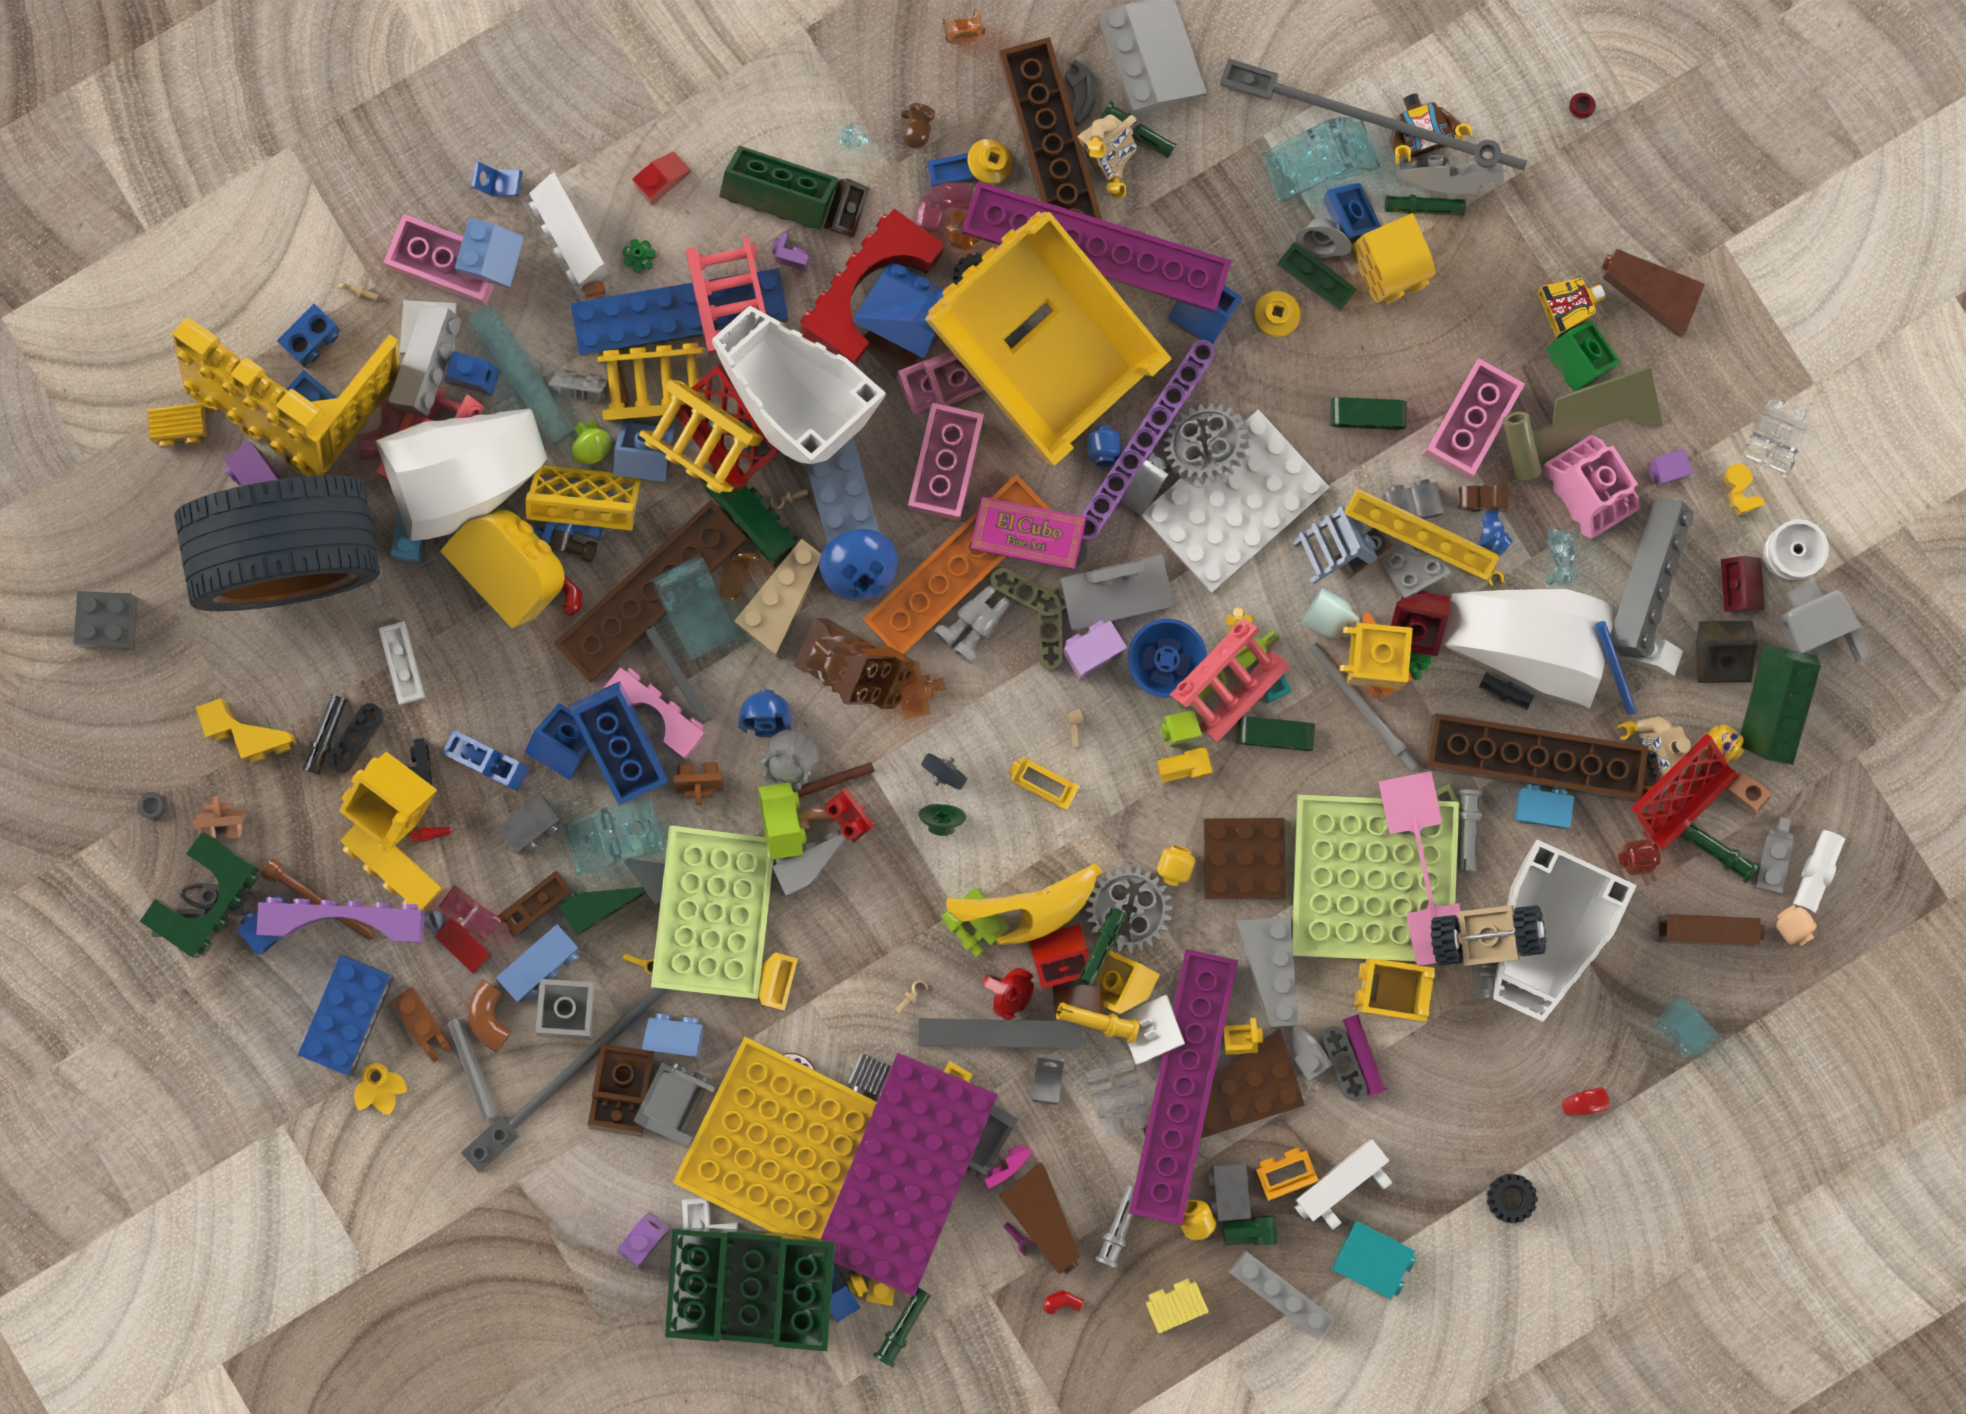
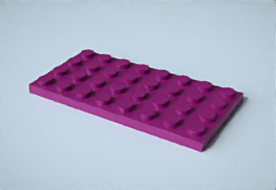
(907, 1173)

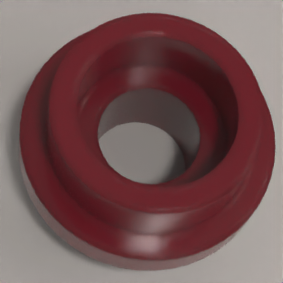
(1582, 98)

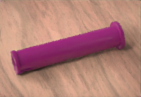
(1364, 1055)

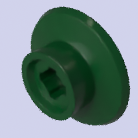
(942, 818)

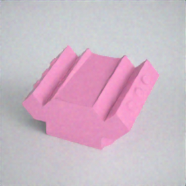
(1593, 485)

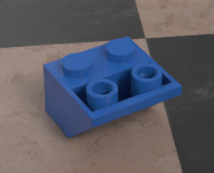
(1204, 323)

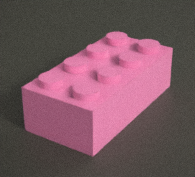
(430, 257)
(1474, 419)
(946, 462)

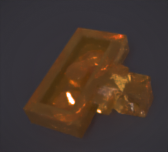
(918, 692)

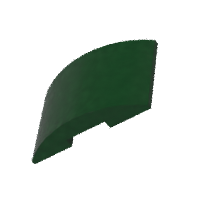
(750, 1287)

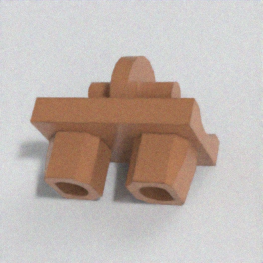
(220, 817)

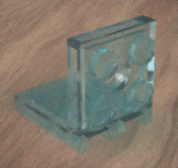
(613, 835)

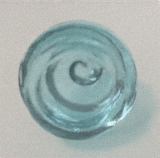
(852, 136)

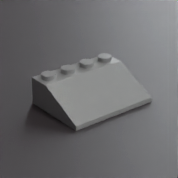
(1151, 55)

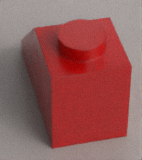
(660, 177)

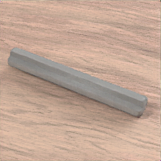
(472, 1069)

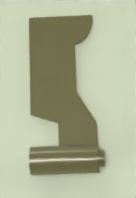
(1579, 413)

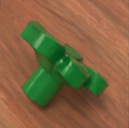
(643, 257)
(1418, 663)

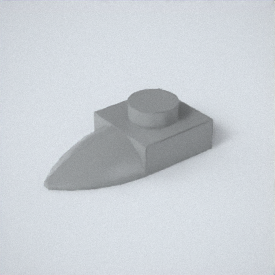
(1309, 1053)

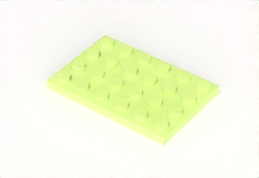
(712, 913)

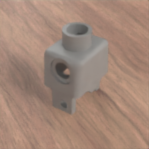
(1820, 621)

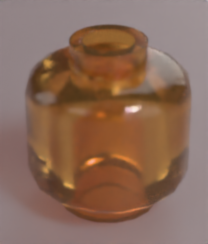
(953, 229)

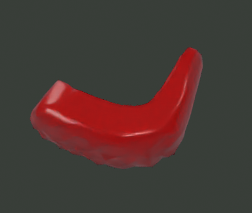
(1586, 1102)

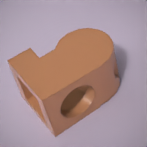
(1749, 793)

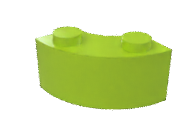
(780, 820)

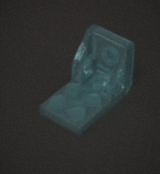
(1320, 154)
(694, 607)

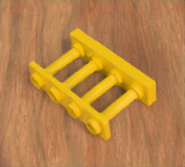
(643, 406)
(722, 424)

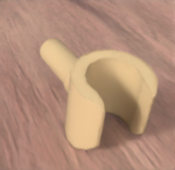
(1075, 717)

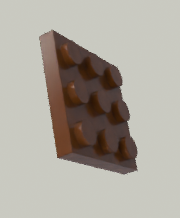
(1244, 858)

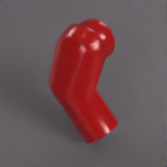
(573, 597)

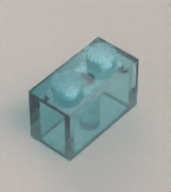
(1686, 1027)

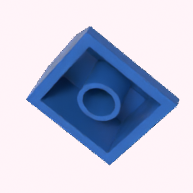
(559, 743)

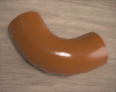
(482, 1016)

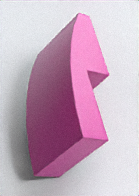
(1015, 1160)

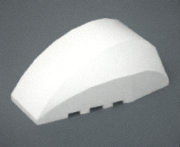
(795, 388)
(459, 468)
(1533, 639)
(1580, 916)

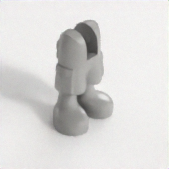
(979, 617)

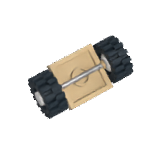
(1488, 935)

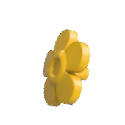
(1237, 616)

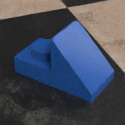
(842, 1300)

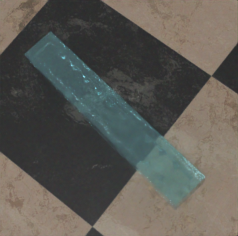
(522, 375)

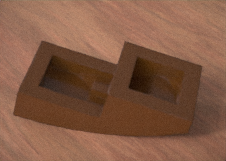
(1079, 996)

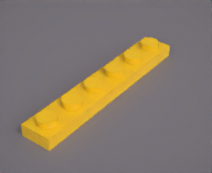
(1421, 534)

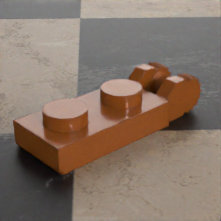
(420, 1022)

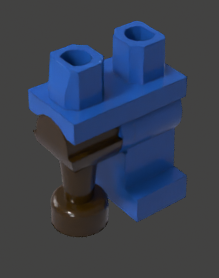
(560, 537)

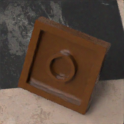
(889, 354)

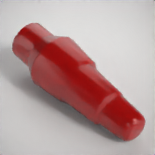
(428, 833)

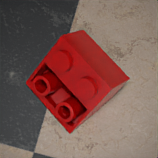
(1059, 956)

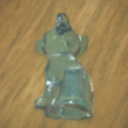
(1561, 548)

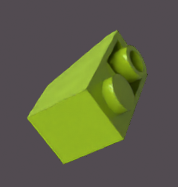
(1180, 728)

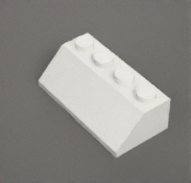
(568, 232)

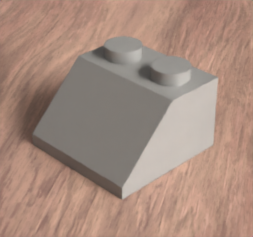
(565, 1009)

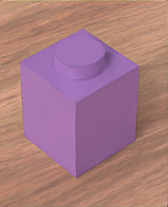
(1669, 468)

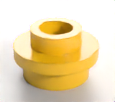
(856, 1284)

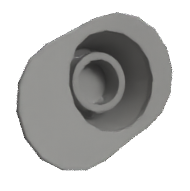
(1323, 239)

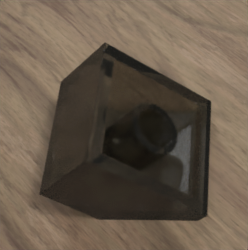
(1725, 651)

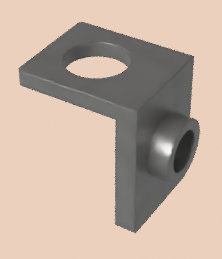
(1047, 1080)

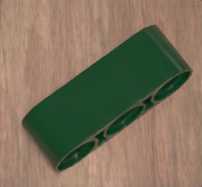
(1368, 413)
(1275, 733)

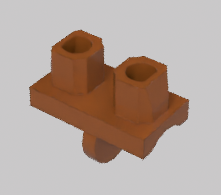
(698, 785)

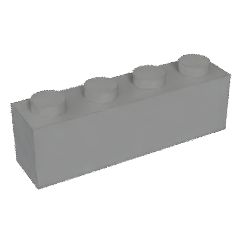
(425, 360)
(1281, 1294)

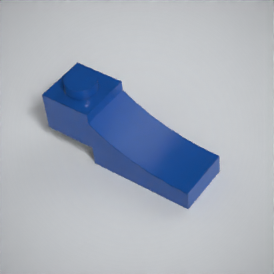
(485, 760)

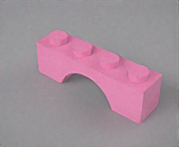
(680, 733)

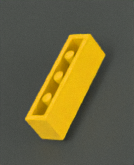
(394, 867)

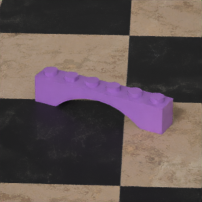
(284, 919)

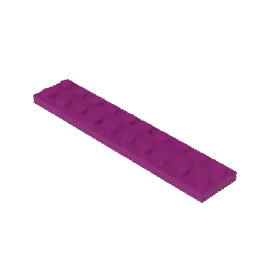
(1113, 249)
(1183, 1089)

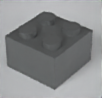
(105, 620)

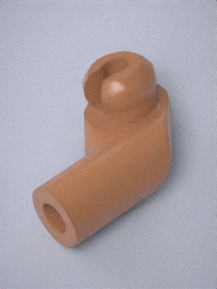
(812, 814)

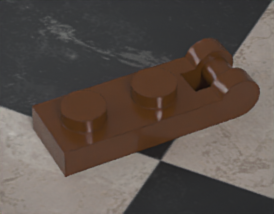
(535, 903)

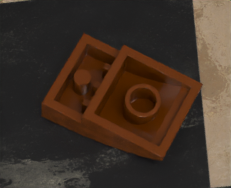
(620, 1088)

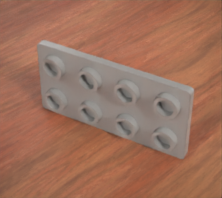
(1116, 591)

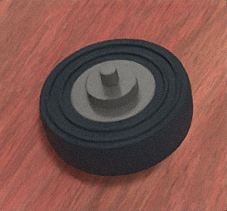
(944, 771)

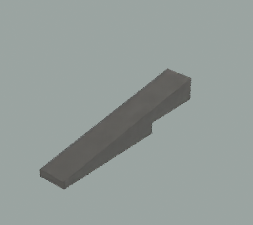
(999, 1033)

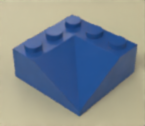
(899, 309)

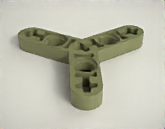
(1044, 618)

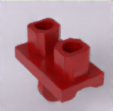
(849, 815)

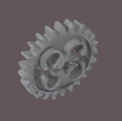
(1230, 437)
(1152, 915)

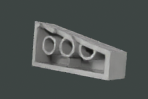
(1271, 963)

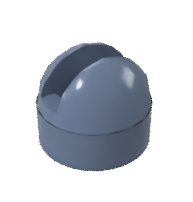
(440, 920)

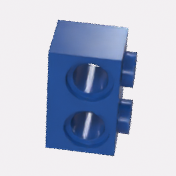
(304, 331)

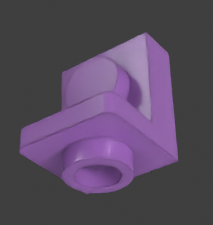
(794, 257)

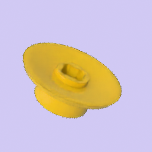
(983, 168)
(1273, 325)

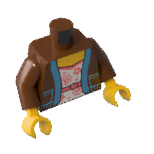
(1429, 118)

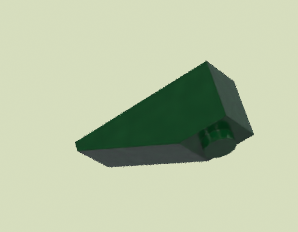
(593, 907)

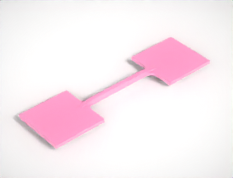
(1410, 806)

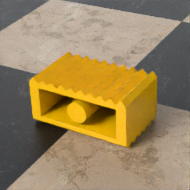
(177, 425)

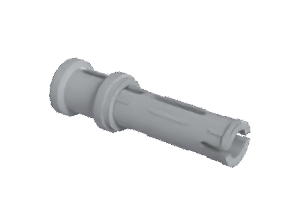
(1469, 815)
(1113, 1244)

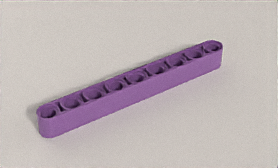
(1149, 429)

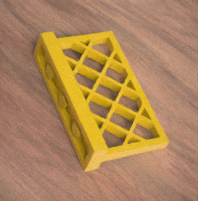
(582, 508)

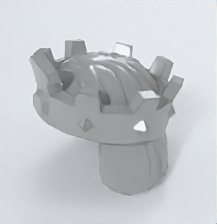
(790, 758)

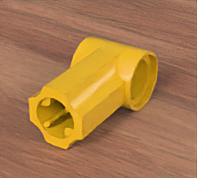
(1190, 764)

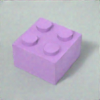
(1094, 649)

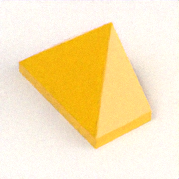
(776, 980)

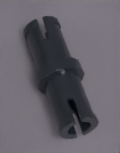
(1506, 691)

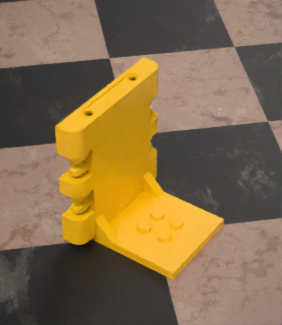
(300, 430)

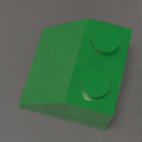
(1582, 355)

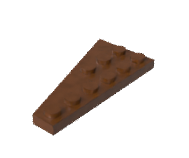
(1252, 1088)

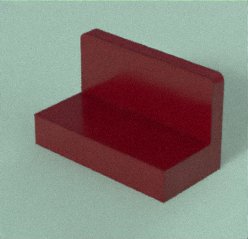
(1742, 584)

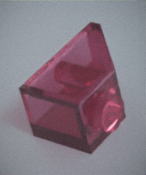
(469, 912)

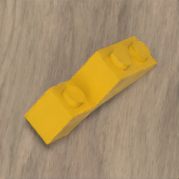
(251, 740)

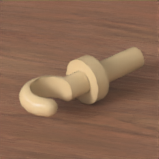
(359, 291)
(789, 497)
(910, 997)

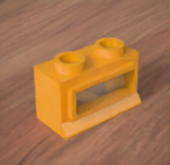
(1286, 1174)

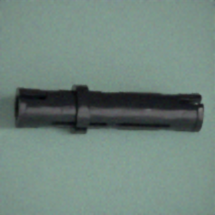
(325, 733)

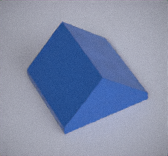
(1351, 210)

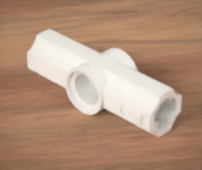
(1818, 871)

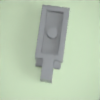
(1775, 857)

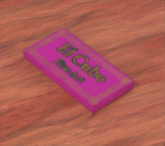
(1028, 533)

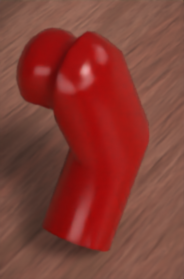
(1061, 1299)

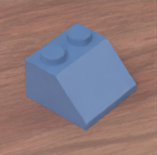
(489, 253)
(635, 458)
(673, 1036)

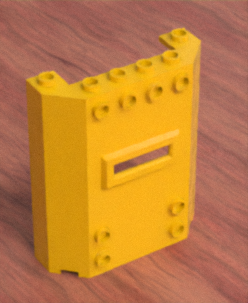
(1069, 362)

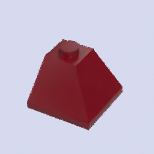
(1427, 616)

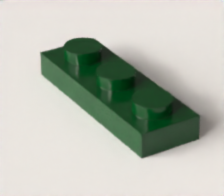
(1317, 276)

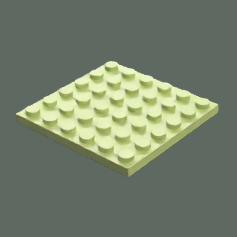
(1362, 881)

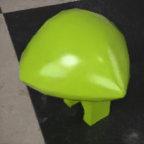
(591, 444)

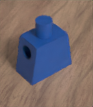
(471, 373)

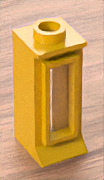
(1043, 783)

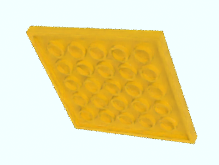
(776, 1142)

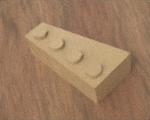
(778, 602)

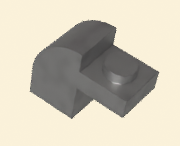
(1146, 483)

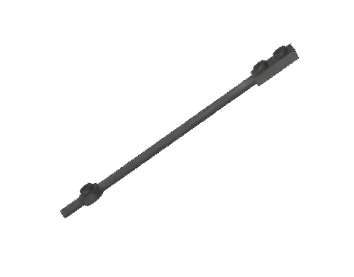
(1264, 83)
(503, 1133)

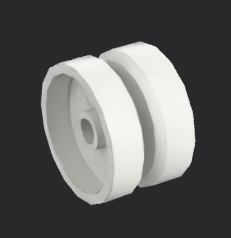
(1802, 537)

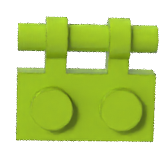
(987, 927)

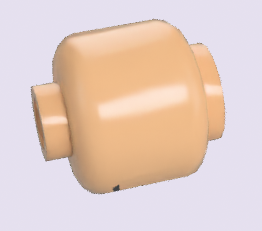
(1796, 925)

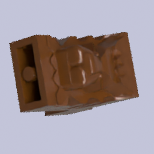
(854, 666)

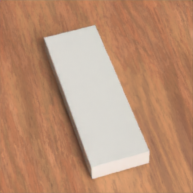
(401, 663)

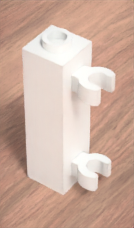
(1341, 1181)

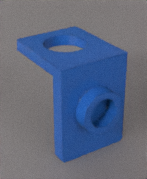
(498, 182)

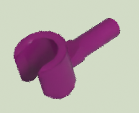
(1018, 1238)

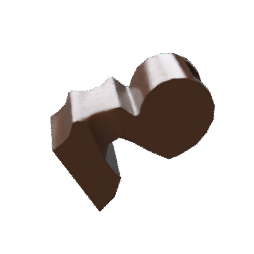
(1480, 498)

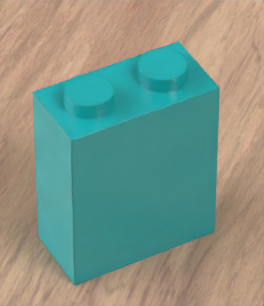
(1374, 1260)

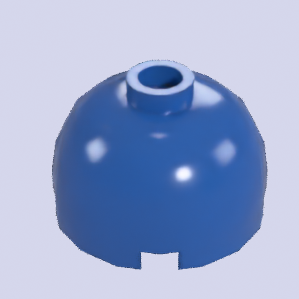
(765, 714)

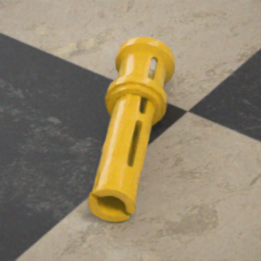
(1109, 1024)

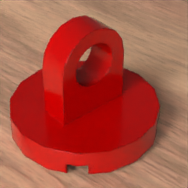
(1011, 992)

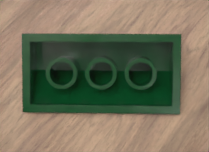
(778, 187)
(756, 522)
(1779, 703)

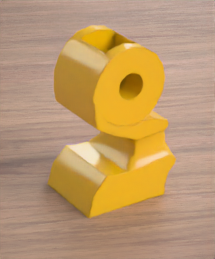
(1737, 478)

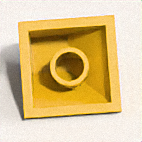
(1125, 982)

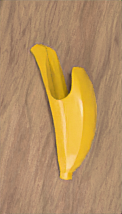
(1041, 910)

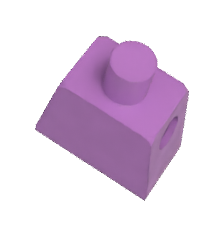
(642, 1240)

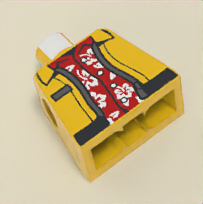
(1569, 303)

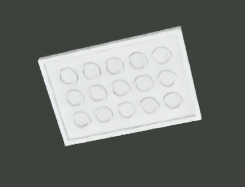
(1230, 521)

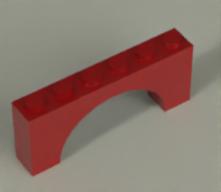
(894, 241)

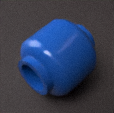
(1104, 446)

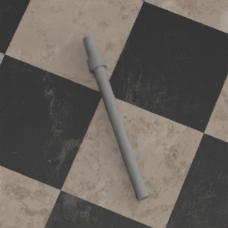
(1397, 746)

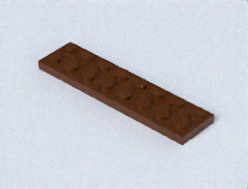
(633, 604)

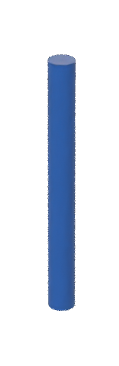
(1616, 668)

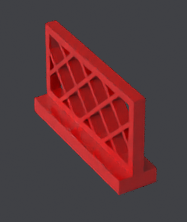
(736, 476)
(1696, 794)

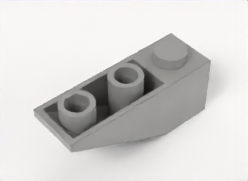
(802, 870)

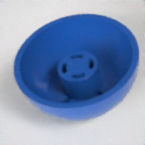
(859, 565)
(1171, 640)

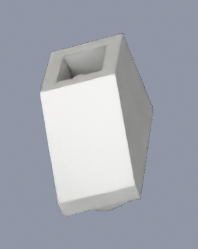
(1661, 658)

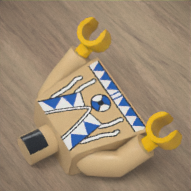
(1109, 147)
(1665, 743)

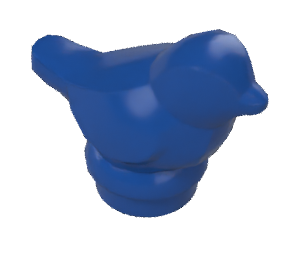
(1493, 534)

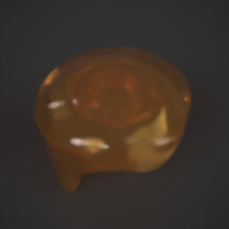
(964, 30)

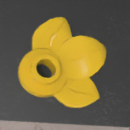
(381, 1092)

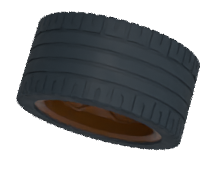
(276, 543)

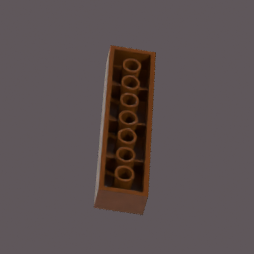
(1048, 127)
(1536, 757)

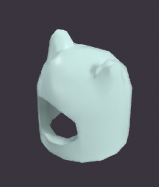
(1329, 615)

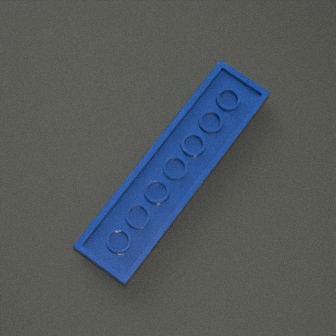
(664, 314)

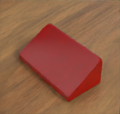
(463, 945)

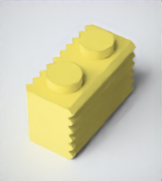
(1176, 1305)

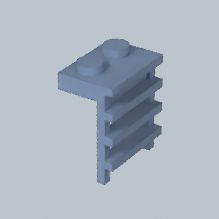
(1349, 537)

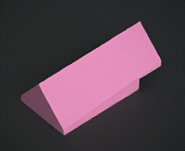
(938, 381)

